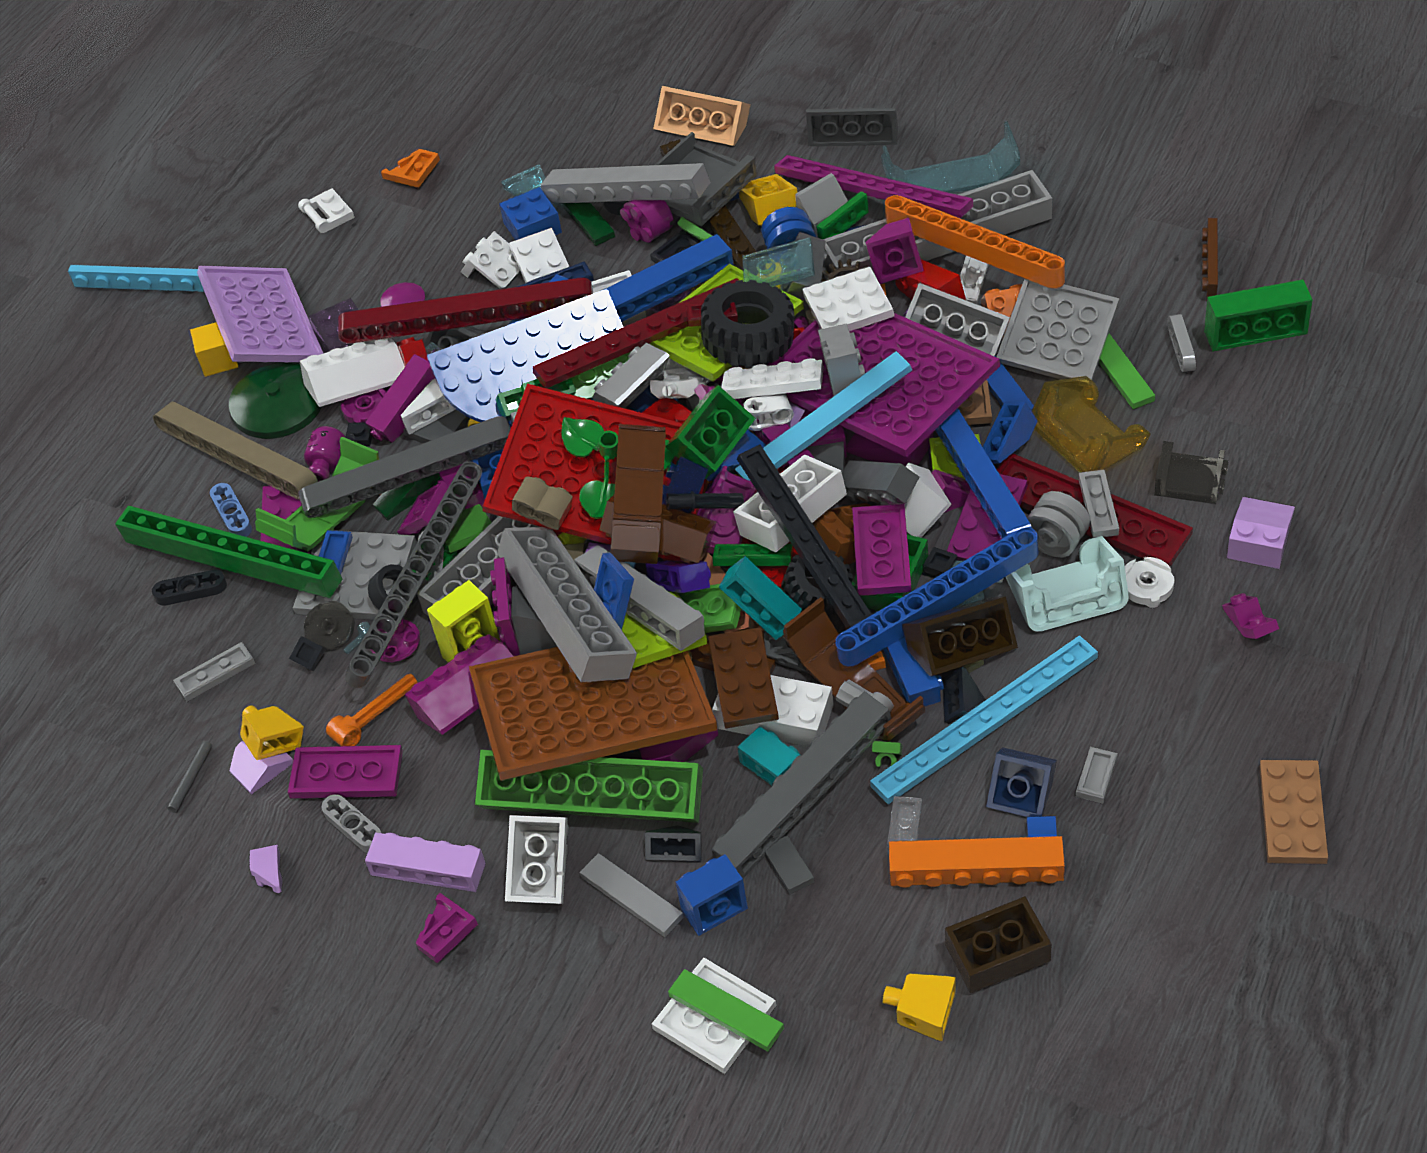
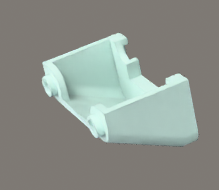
(1073, 590)

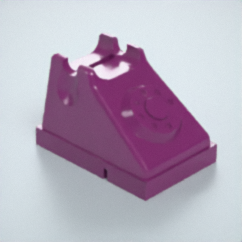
(726, 528)

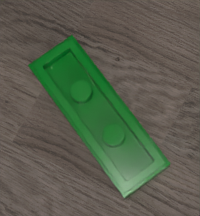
(844, 217)
(760, 556)

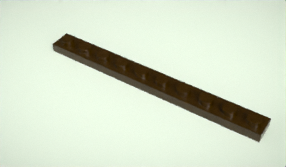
(724, 225)

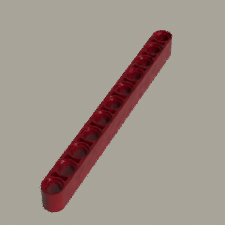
(459, 310)

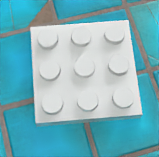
(849, 300)
(703, 1036)

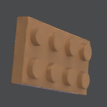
(1293, 812)

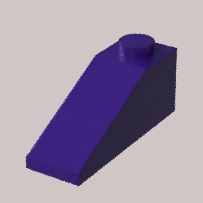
(679, 576)

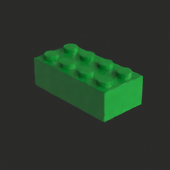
(1258, 315)

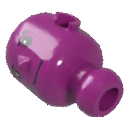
(323, 451)

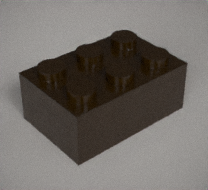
(998, 944)

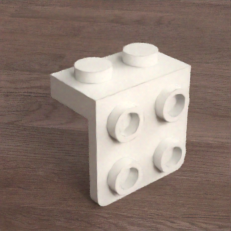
(493, 261)

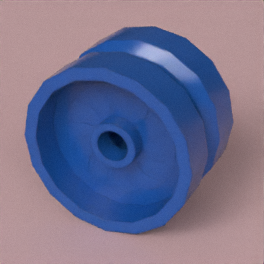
(784, 226)

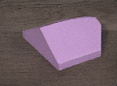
(256, 773)

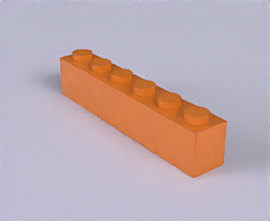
(976, 861)

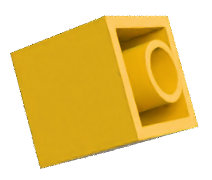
(211, 350)

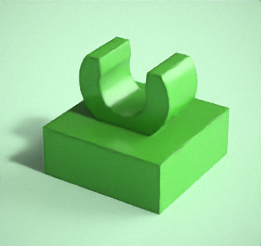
(886, 749)

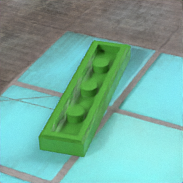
(1125, 375)
(726, 1010)

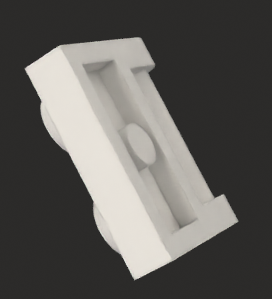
(331, 206)

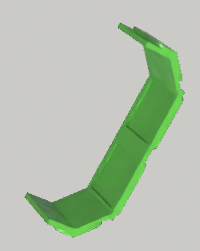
(308, 532)

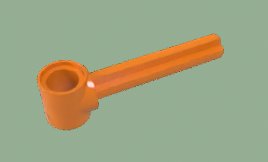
(347, 729)

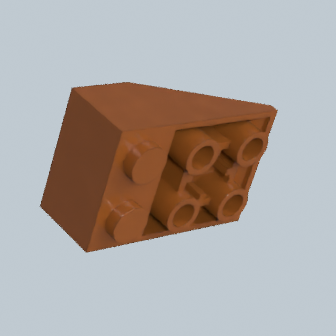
(837, 531)

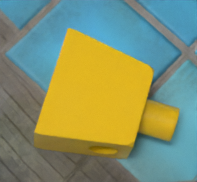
(269, 731)
(923, 1003)

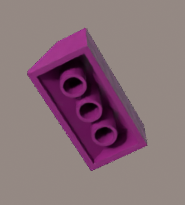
(449, 692)

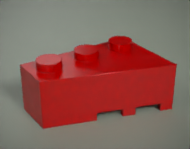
(933, 277)

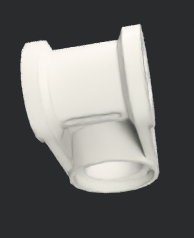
(769, 410)

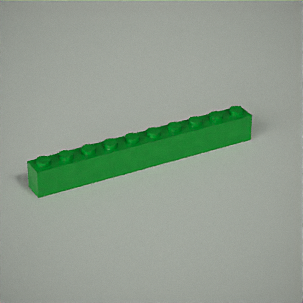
(229, 551)

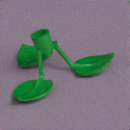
(580, 439)

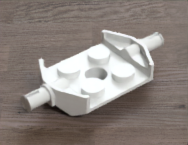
(677, 383)

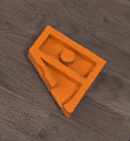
(413, 169)

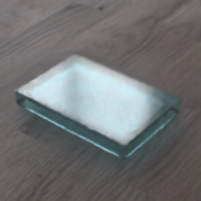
(780, 263)

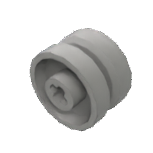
(1058, 523)

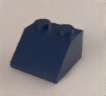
(1021, 783)

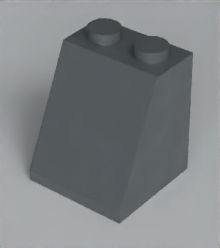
(529, 629)

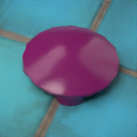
(402, 293)
(403, 642)

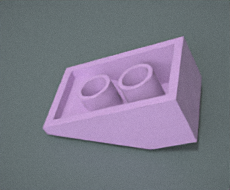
(1260, 532)

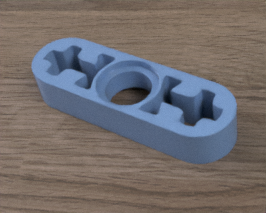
(230, 502)

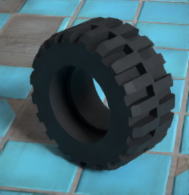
(753, 343)

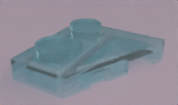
(524, 181)

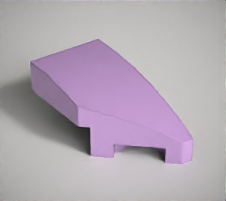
(265, 867)

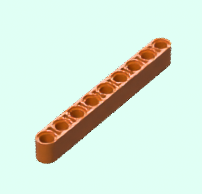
(978, 242)

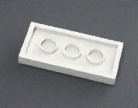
(774, 379)

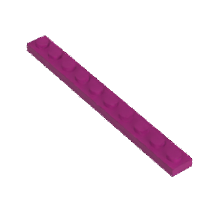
(874, 185)

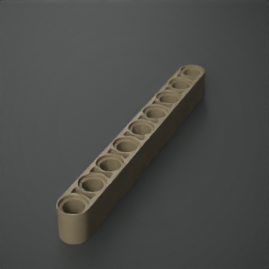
(234, 449)

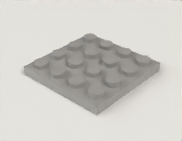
(1057, 330)
(364, 559)

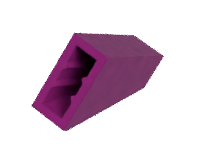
(386, 418)

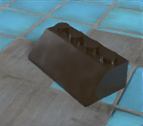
(961, 635)

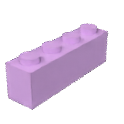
(425, 861)

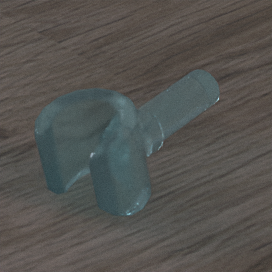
(362, 630)

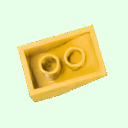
(766, 196)

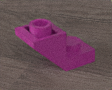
(1248, 616)

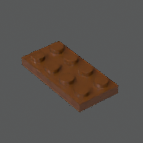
(743, 678)

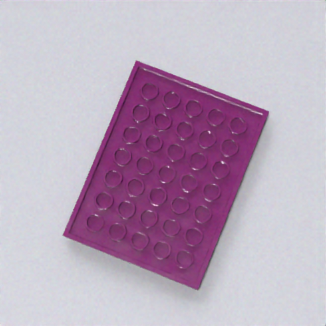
(915, 405)

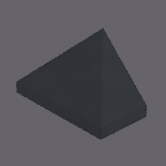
(960, 694)
(673, 844)

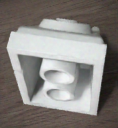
(536, 859)

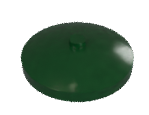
(272, 402)

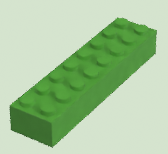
(597, 789)

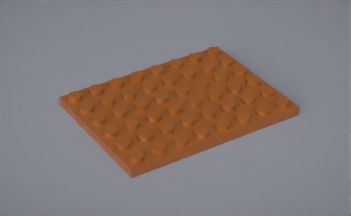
(548, 719)

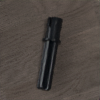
(703, 501)

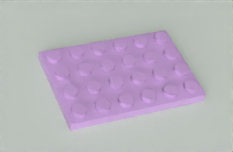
(259, 314)

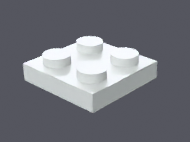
(538, 255)

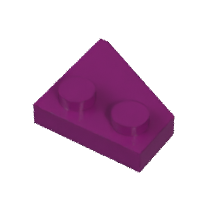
(444, 929)

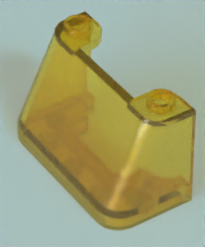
(1079, 429)

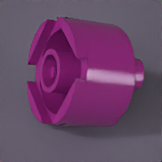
(647, 218)

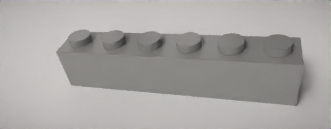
(651, 604)

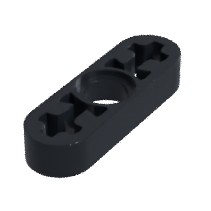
(180, 583)

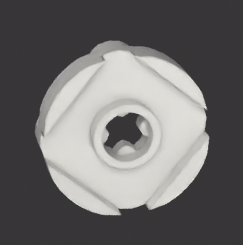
(1153, 593)

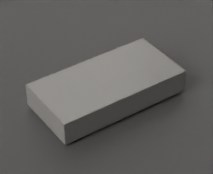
(1096, 775)

